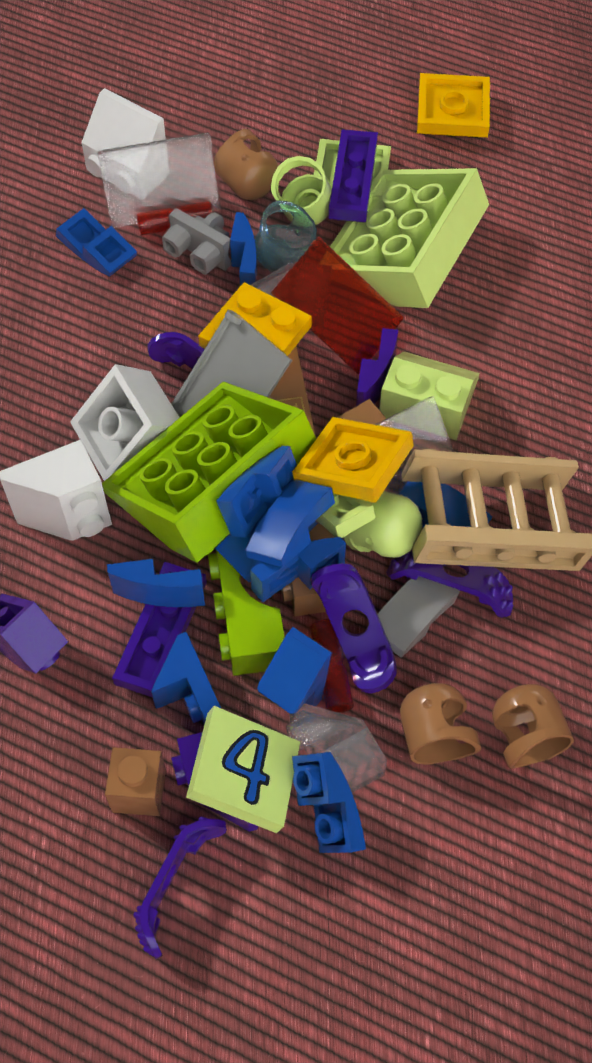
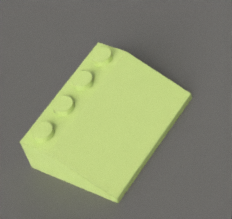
(413, 232)

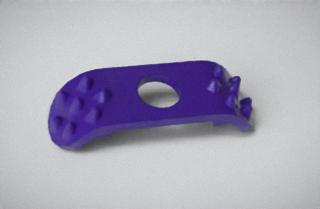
(174, 348)
(481, 581)
(367, 653)
(188, 841)

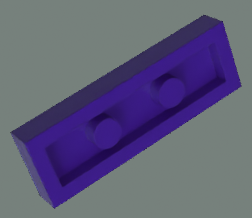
(353, 176)
(152, 642)

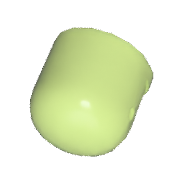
(307, 191)
(393, 529)

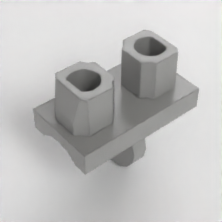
(202, 237)

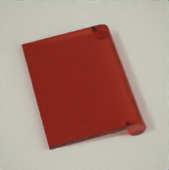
(342, 303)

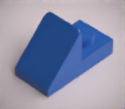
(296, 673)
(186, 679)

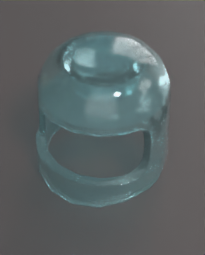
(282, 244)

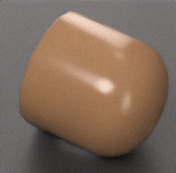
(245, 169)
(545, 720)
(429, 725)

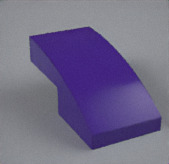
(375, 371)

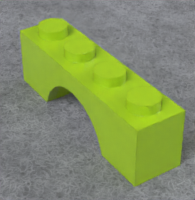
(251, 626)

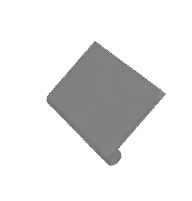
(233, 356)

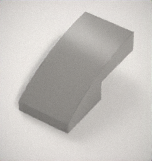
(413, 611)

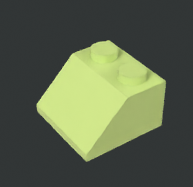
(418, 378)

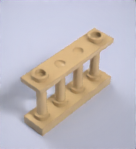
(488, 545)

